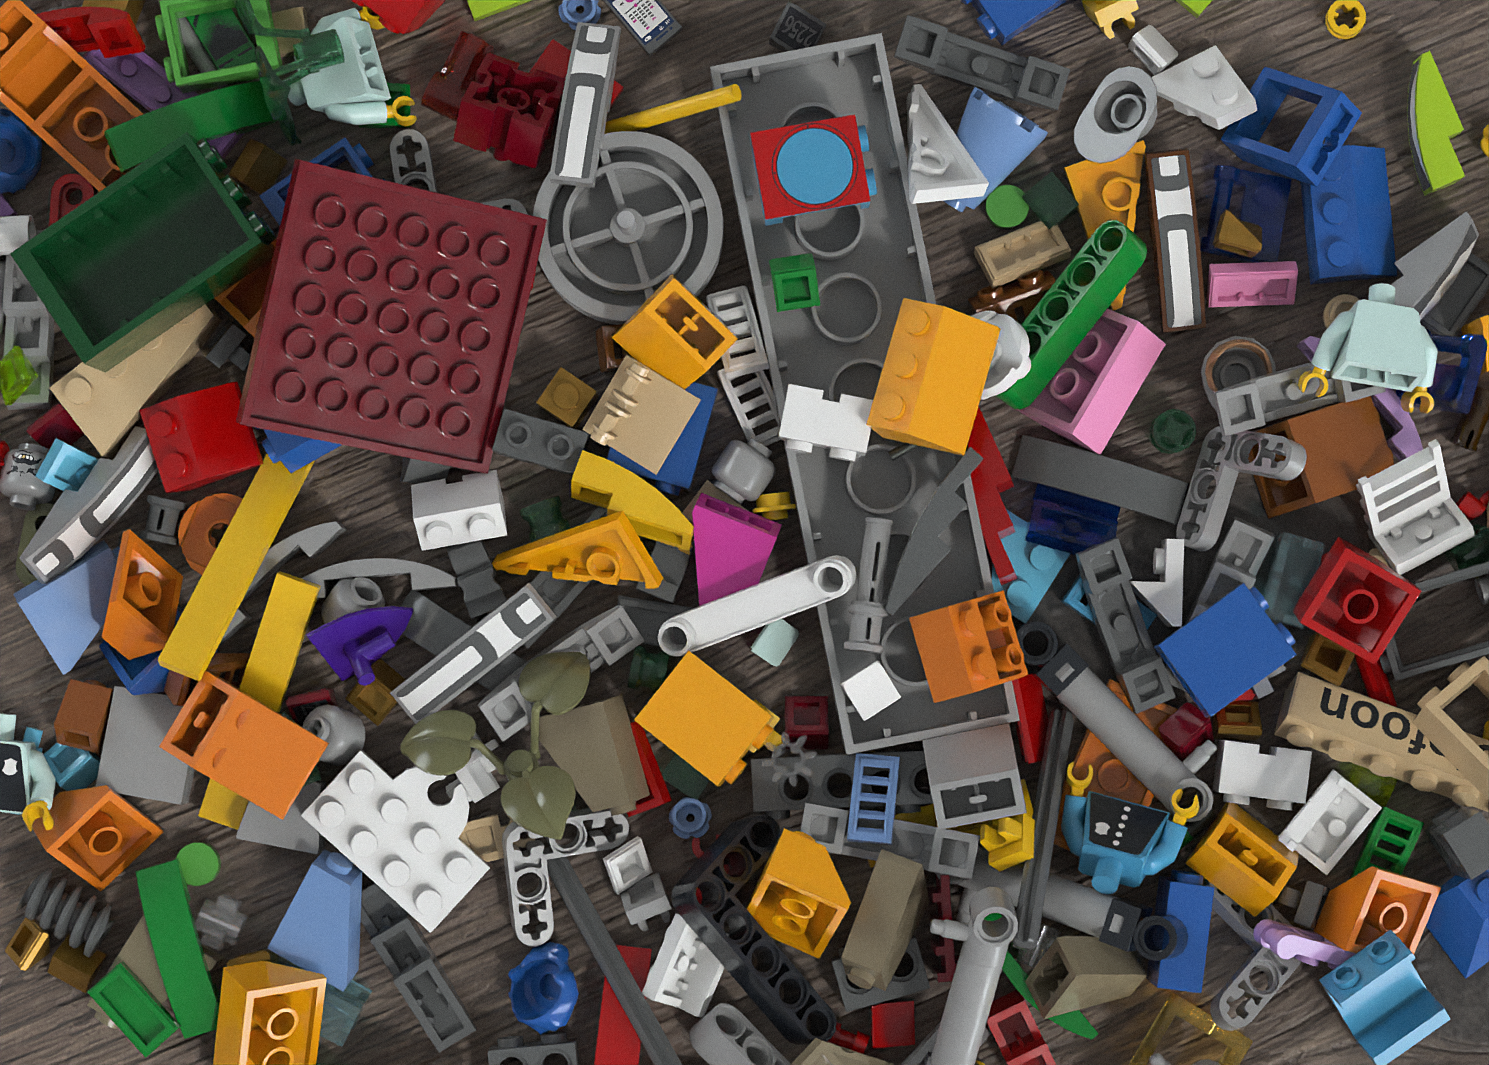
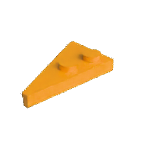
(1107, 193)
(593, 551)

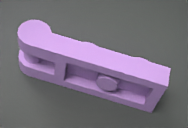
(1302, 944)

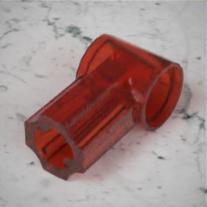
(450, 84)

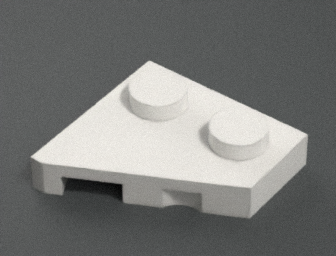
(1206, 89)

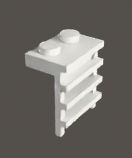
(1413, 510)
(1329, 822)

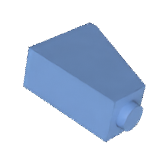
(72, 605)
(324, 921)

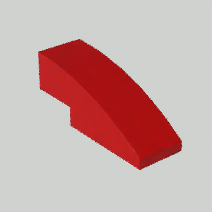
(1017, 1032)

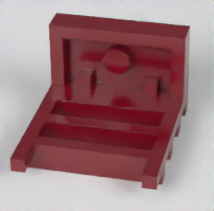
(943, 946)

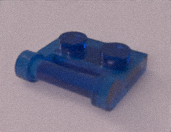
(1262, 204)
(1456, 385)

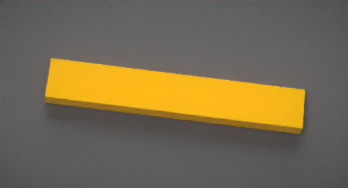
(232, 569)
(267, 673)

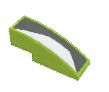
(1431, 126)

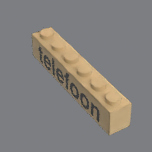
(1371, 736)

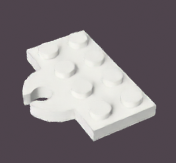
(400, 836)

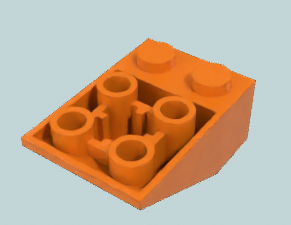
(243, 744)

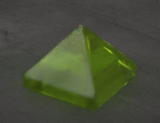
(15, 375)

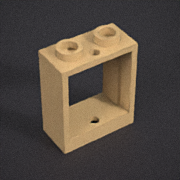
(1446, 733)

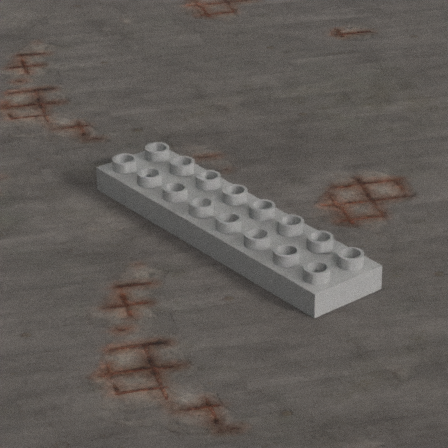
(863, 272)

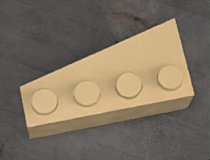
(110, 402)

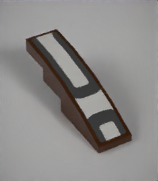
(1175, 240)

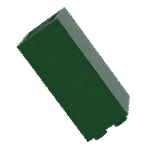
(146, 252)

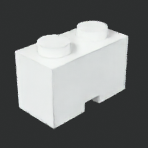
(825, 423)
(458, 510)
(1276, 777)

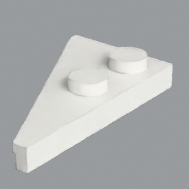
(936, 158)

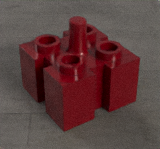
(509, 111)

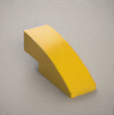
(618, 489)

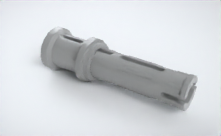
(868, 607)

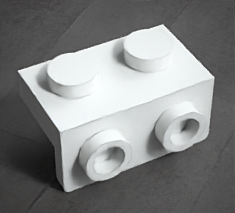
(683, 971)

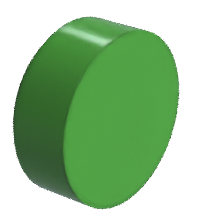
(1006, 207)
(199, 863)

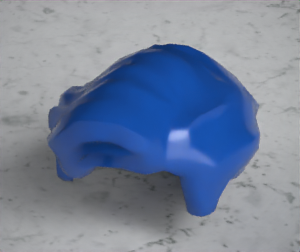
(18, 153)
(544, 988)

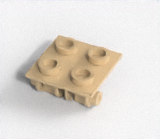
(641, 414)

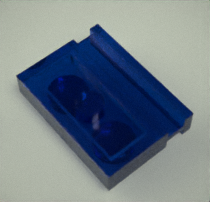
(1069, 520)

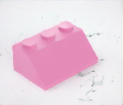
(1097, 382)

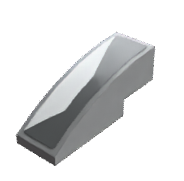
(1434, 265)

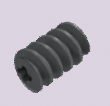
(67, 912)

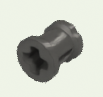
(169, 523)

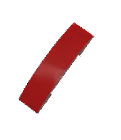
(96, 29)

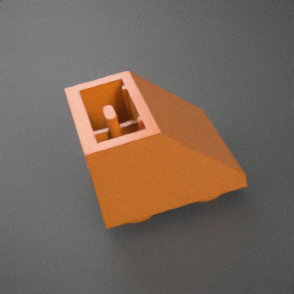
(968, 646)

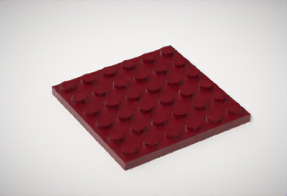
(390, 318)

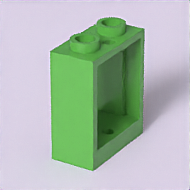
(177, 65)

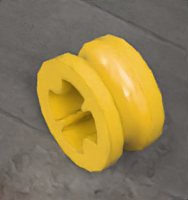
(1343, 30)

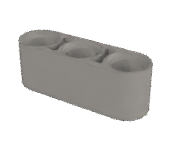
(731, 1039)

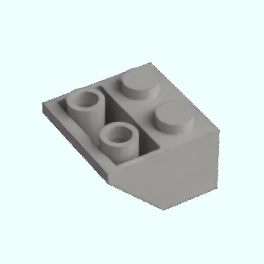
(974, 776)

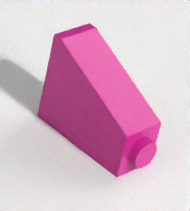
(729, 547)

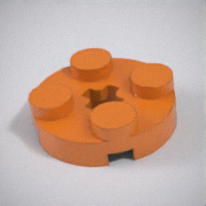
(198, 524)

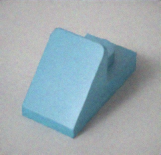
(66, 466)

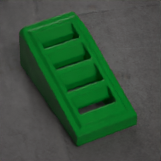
(1376, 832)

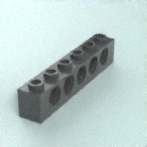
(777, 803)

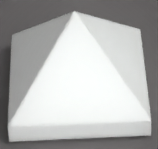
(627, 865)

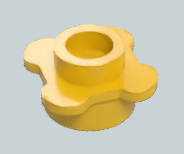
(774, 505)

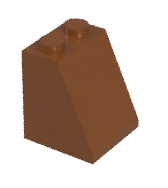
(1340, 448)

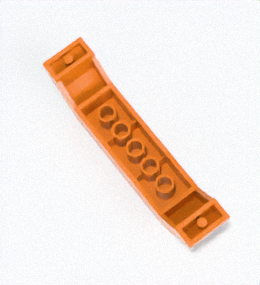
(72, 109)

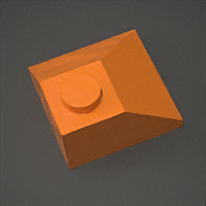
(141, 600)
(96, 833)
(1374, 904)

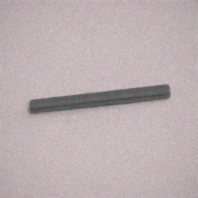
(1045, 815)
(611, 962)

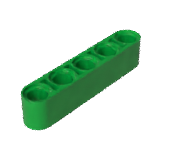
(1075, 305)

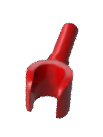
(1472, 506)

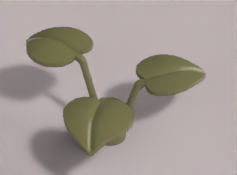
(534, 795)

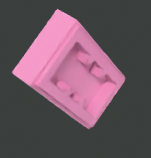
(1252, 284)

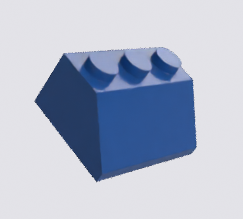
(1350, 219)

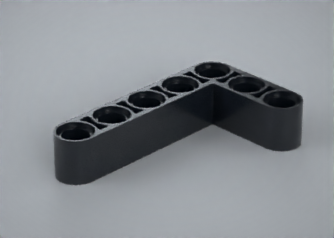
(746, 934)

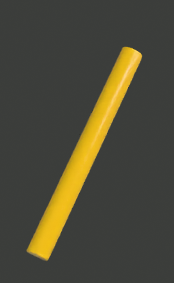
(675, 110)

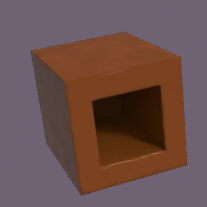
(84, 715)

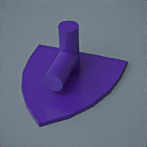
(360, 639)

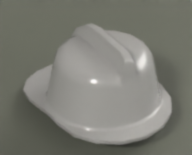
(1117, 115)

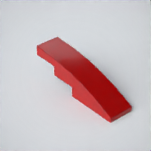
(988, 481)
(616, 1036)

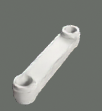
(757, 605)

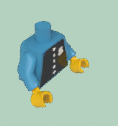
(1120, 838)

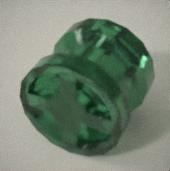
(1179, 428)
(545, 518)
(648, 669)

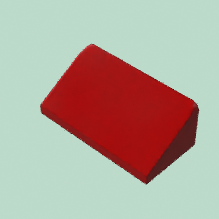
(1033, 717)

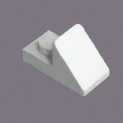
(1167, 595)

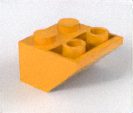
(675, 334)
(1243, 859)

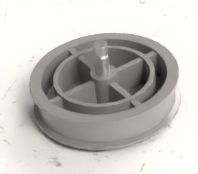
(639, 225)

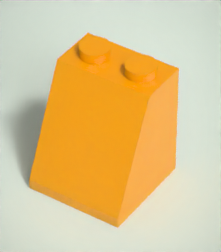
(706, 720)

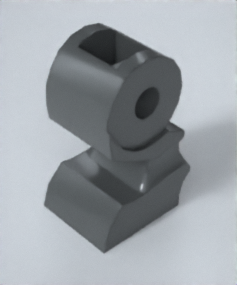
(476, 578)

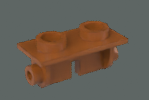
(1023, 293)

